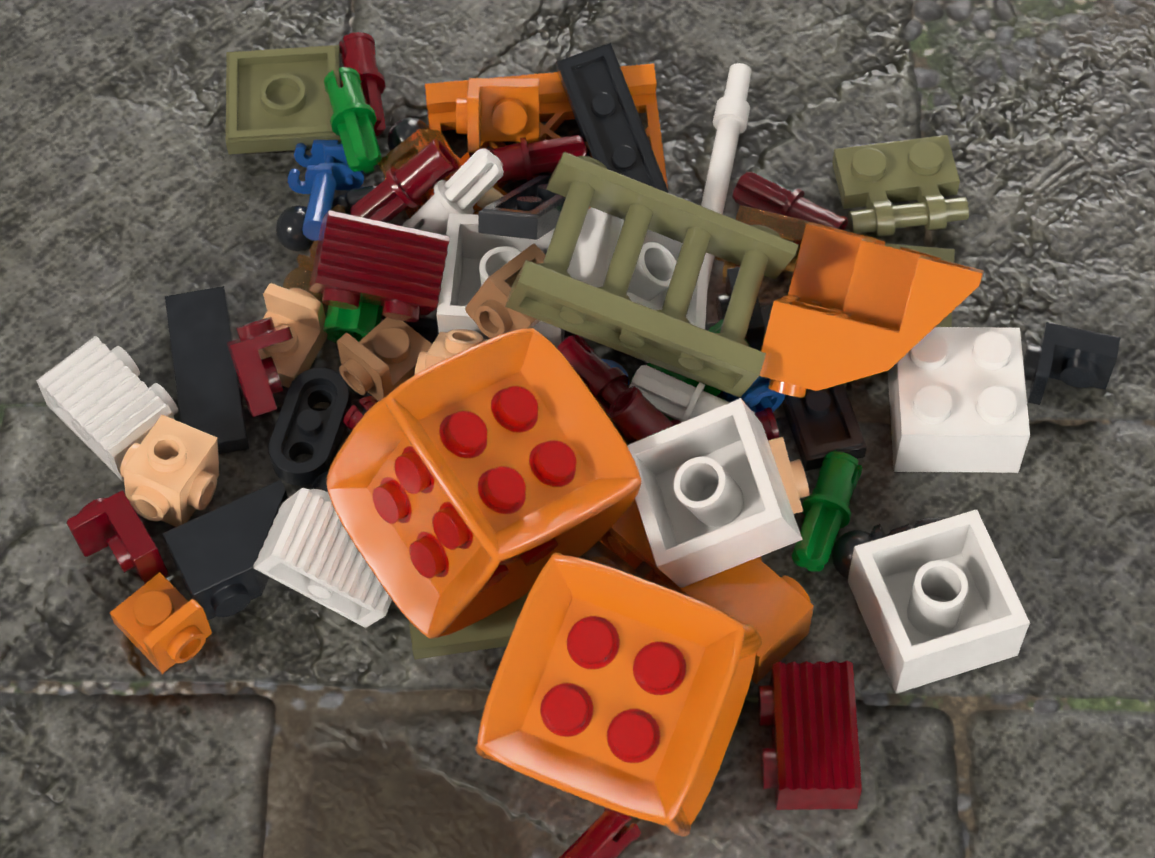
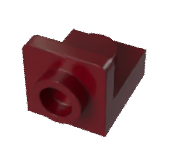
(257, 375)
(117, 525)

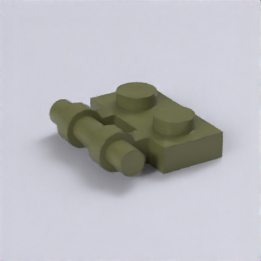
(899, 173)

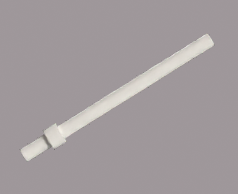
(730, 121)

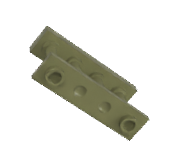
(607, 311)

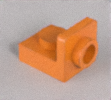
(499, 111)
(162, 623)

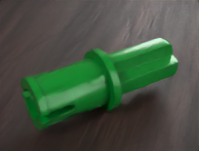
(353, 120)
(826, 510)

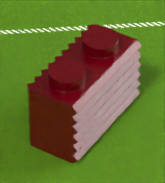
(378, 266)
(812, 736)

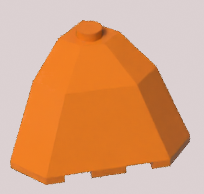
(855, 309)

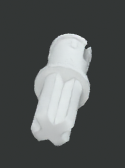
(458, 193)
(673, 395)

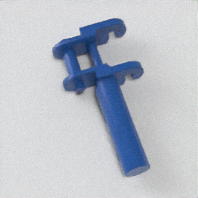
(325, 173)

